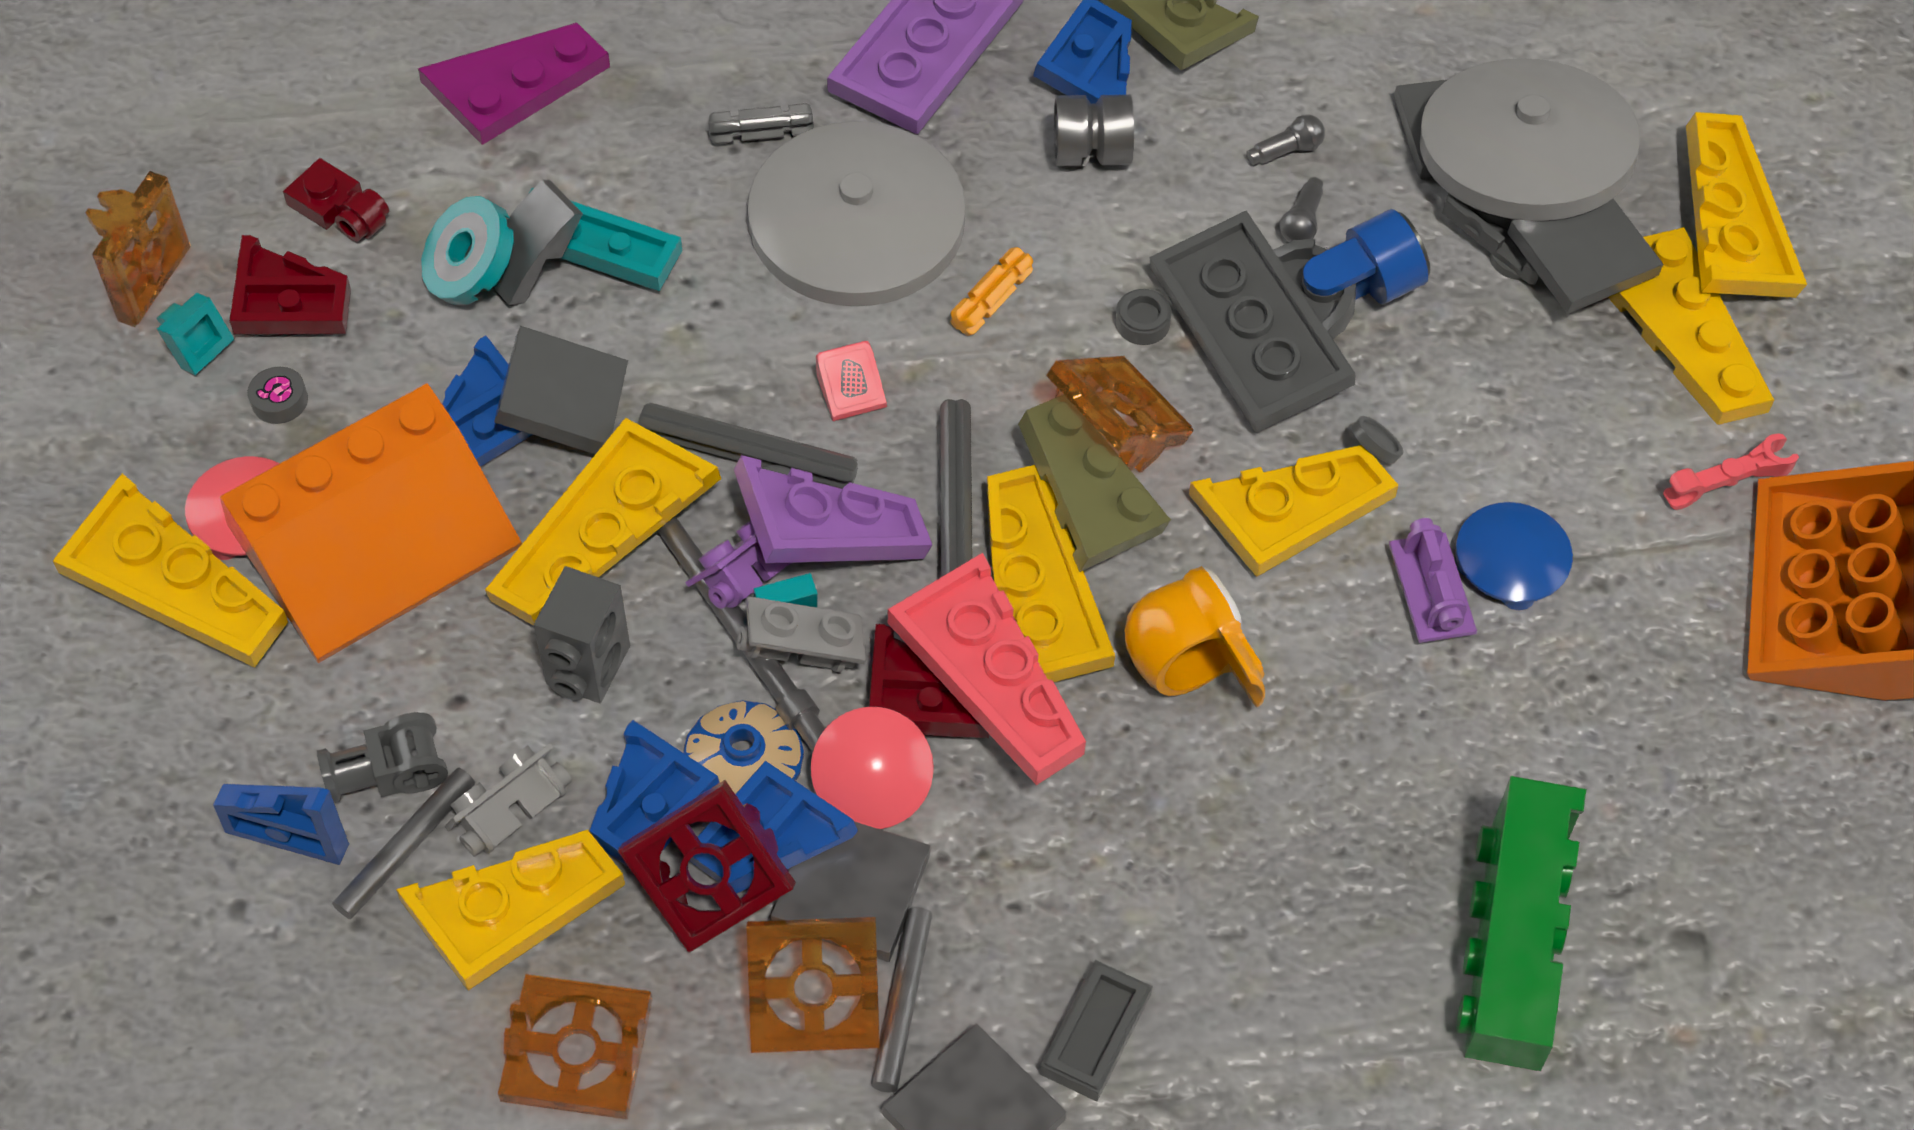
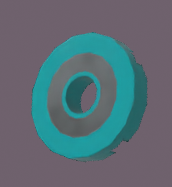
(444, 262)

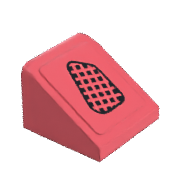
(850, 380)

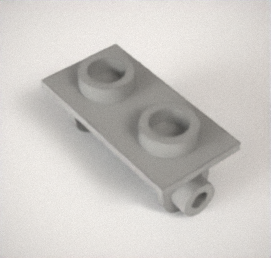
(816, 634)
(488, 814)

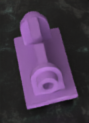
(730, 571)
(1432, 583)

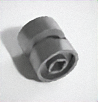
(1093, 130)

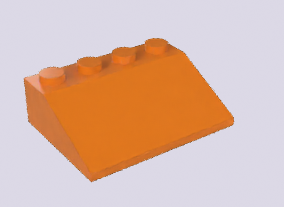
(370, 522)
(1835, 582)

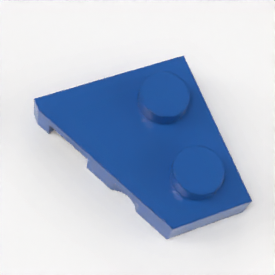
(798, 817)

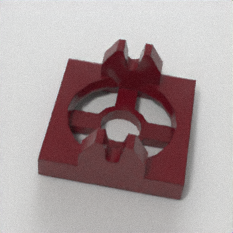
(669, 894)

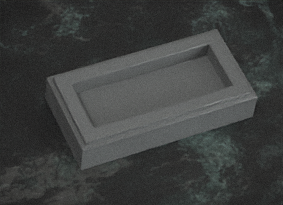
(1095, 1030)

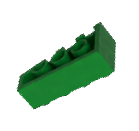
(1520, 924)

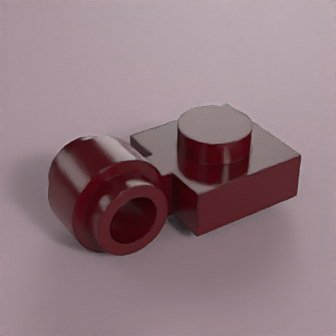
(332, 196)

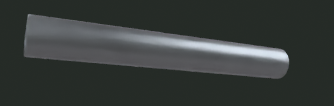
(402, 843)
(902, 1000)

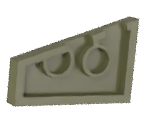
(1186, 28)
(1092, 484)

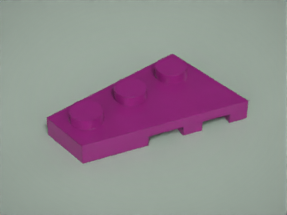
(514, 79)

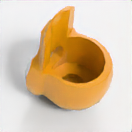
(1190, 637)

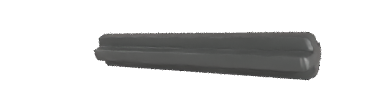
(733, 441)
(955, 484)

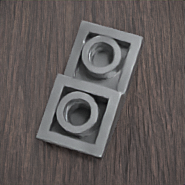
(541, 232)

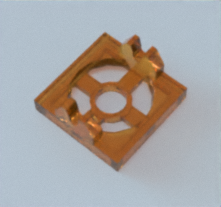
(146, 272)
(1156, 419)
(774, 1035)
(607, 1098)

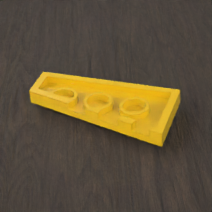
(1735, 214)
(1695, 333)
(603, 515)
(159, 569)
(1040, 577)

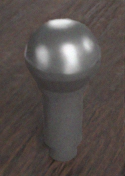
(1303, 134)
(1301, 220)

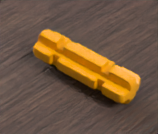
(991, 291)

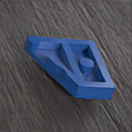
(1089, 53)
(474, 401)
(646, 788)
(285, 818)

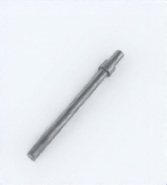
(794, 704)

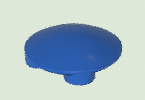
(1514, 553)

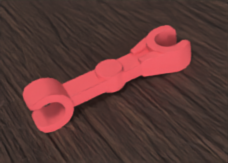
(1760, 462)

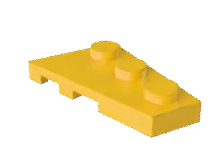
(1293, 507)
(503, 910)

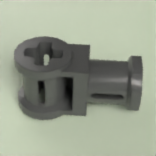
(387, 759)

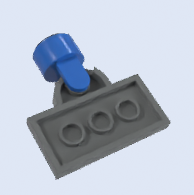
(1275, 312)

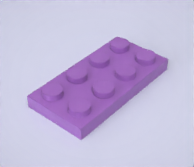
(917, 56)

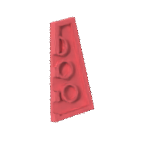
(978, 652)

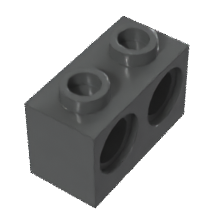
(582, 635)

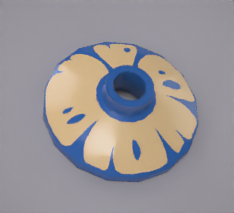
(755, 722)

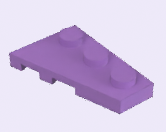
(826, 523)

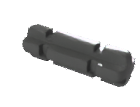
(760, 123)

